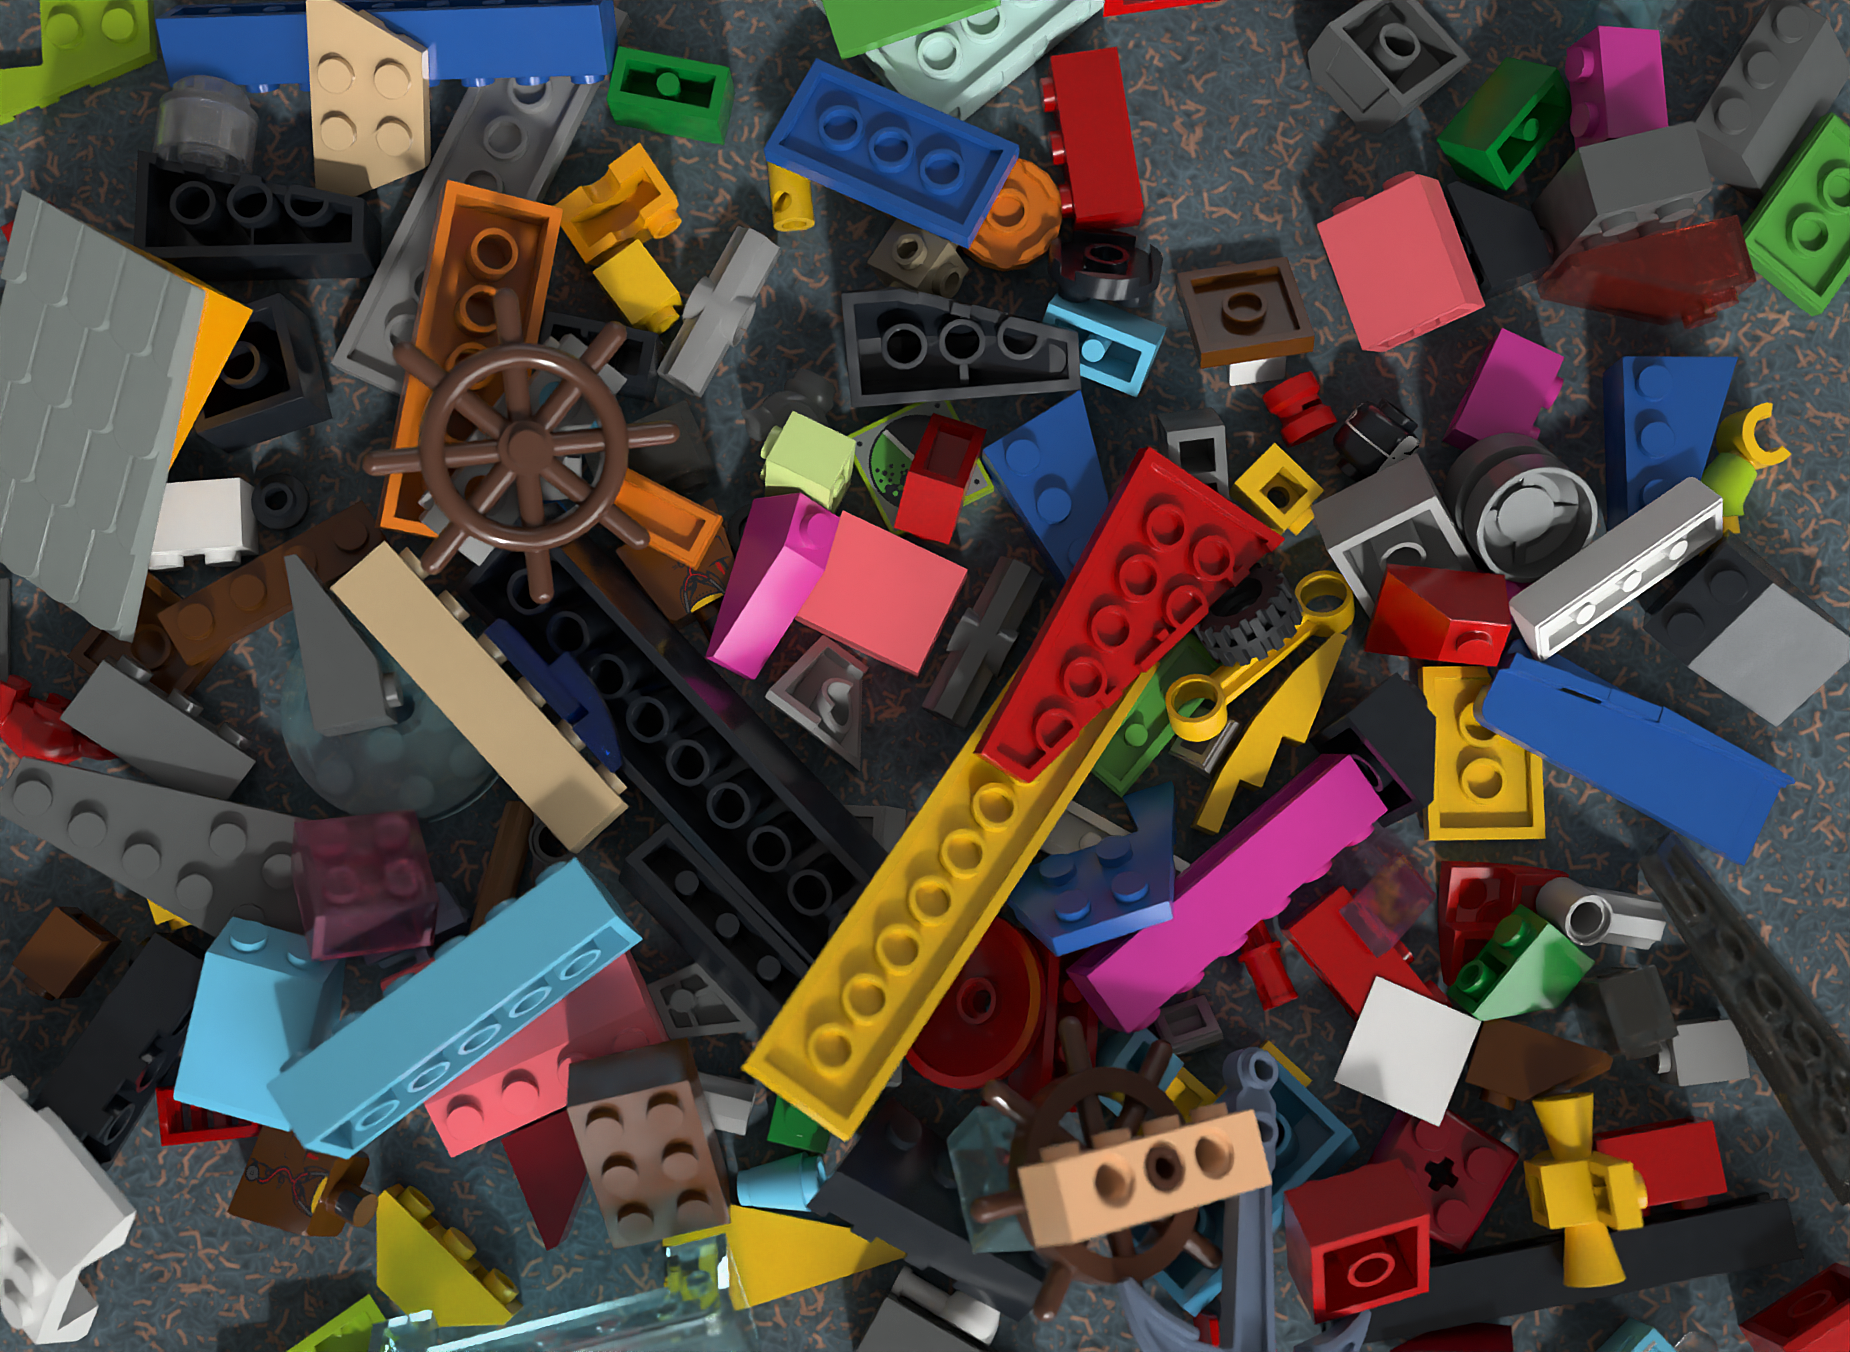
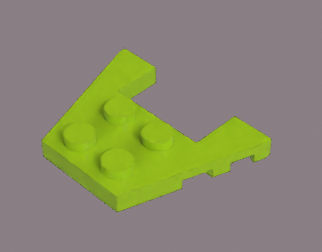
(80, 47)

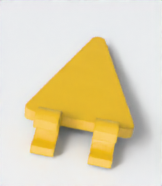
(789, 1252)

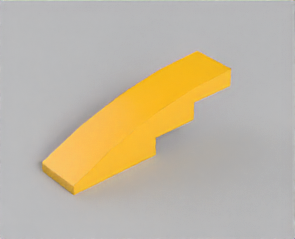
(1282, 718)

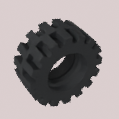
(1251, 618)

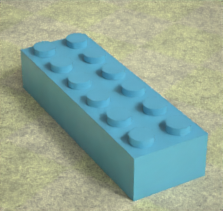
(452, 1011)

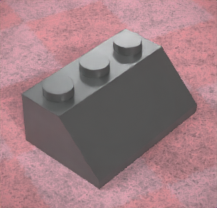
(1770, 95)

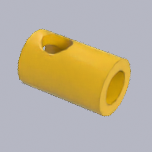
(790, 199)

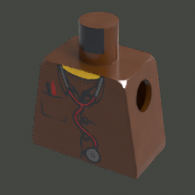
(680, 590)
(302, 1187)

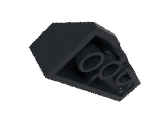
(940, 349)

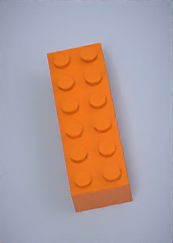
(475, 248)

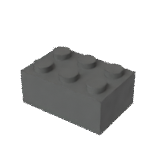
(1623, 190)

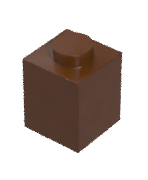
(65, 954)

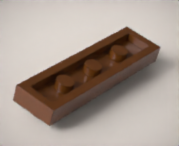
(261, 589)

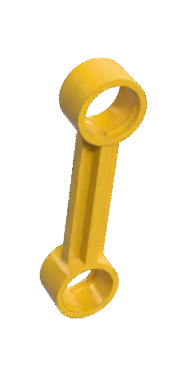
(1229, 682)

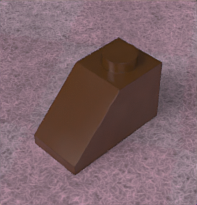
(1528, 1064)

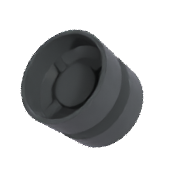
(1519, 506)

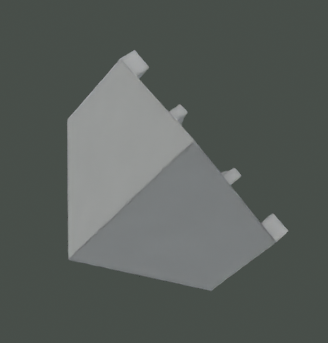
(824, 697)

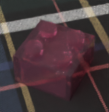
(363, 884)

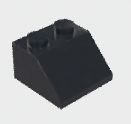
(1391, 742)

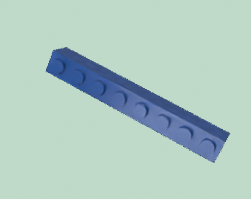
(464, 39)

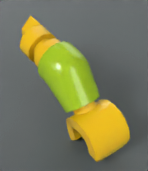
(1739, 457)

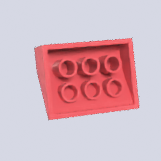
(531, 1069)

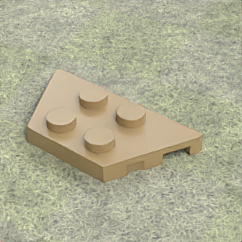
(365, 100)

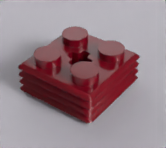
(1474, 1164)

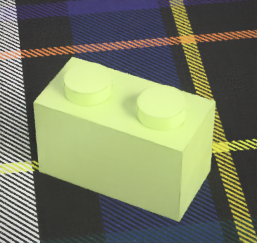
(808, 461)

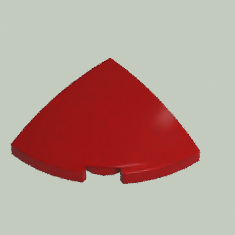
(1474, 902)

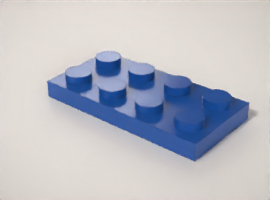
(892, 153)

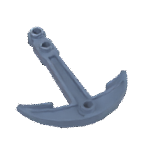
(1247, 1263)

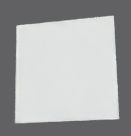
(1407, 1051)

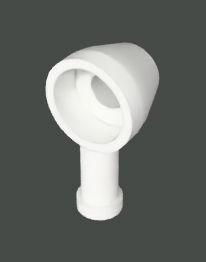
(956, 1309)

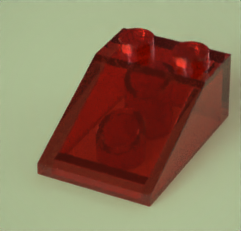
(1659, 277)

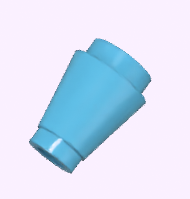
(782, 1183)

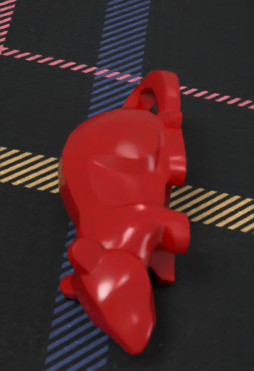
(34, 726)

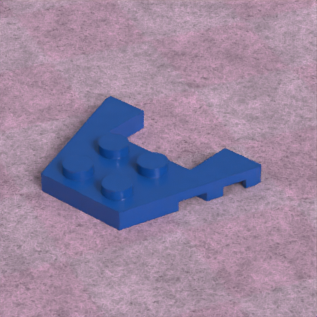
(1107, 886)

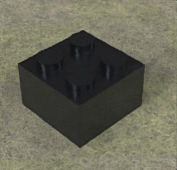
(268, 381)

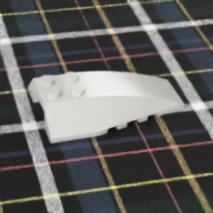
(53, 1220)

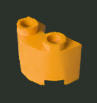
(620, 208)

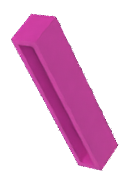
(1230, 891)

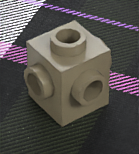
(918, 261)

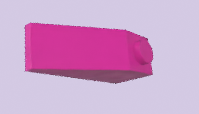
(770, 580)

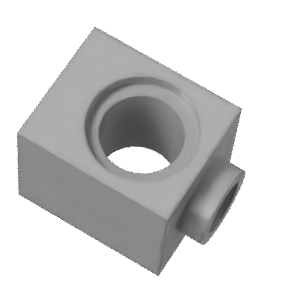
(1702, 1053)

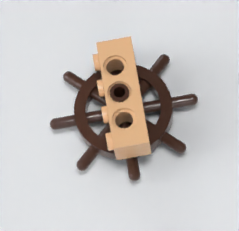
(1116, 1179)

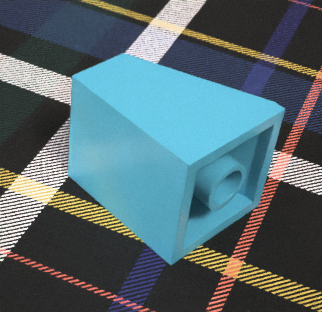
(253, 1013)

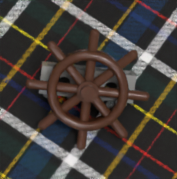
(521, 447)

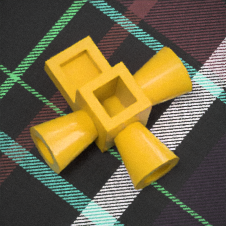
(1582, 1190)

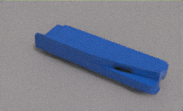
(1631, 750)

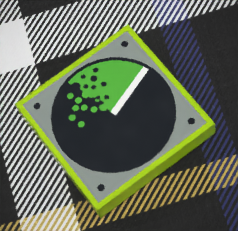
(886, 453)

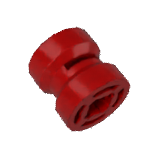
(1299, 409)

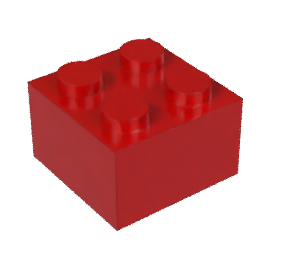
(1357, 1240)

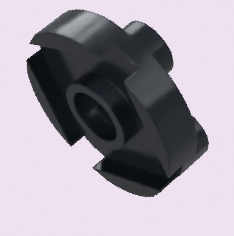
(1104, 267)

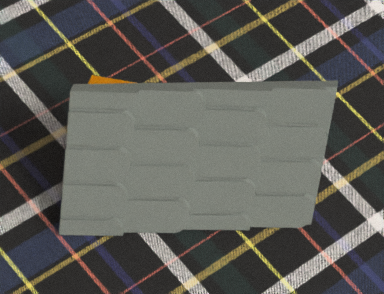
(96, 398)

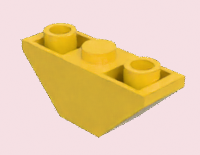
(435, 1267)

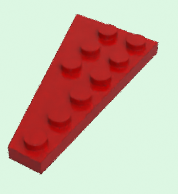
(1134, 593)

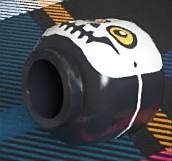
(1374, 439)

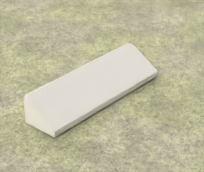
(1617, 567)

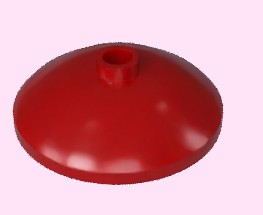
(963, 1041)

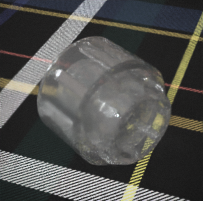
(207, 124)

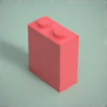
(1399, 262)
(883, 595)

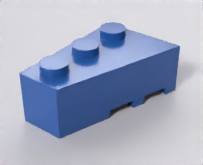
(1658, 425)
(1052, 482)

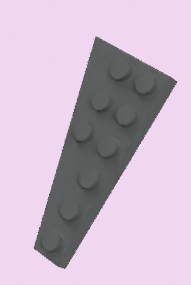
(169, 845)

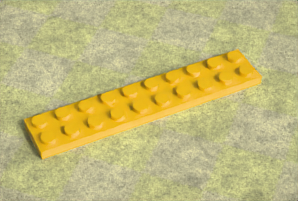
(918, 925)

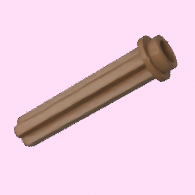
(505, 860)

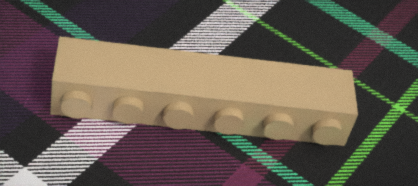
(480, 697)

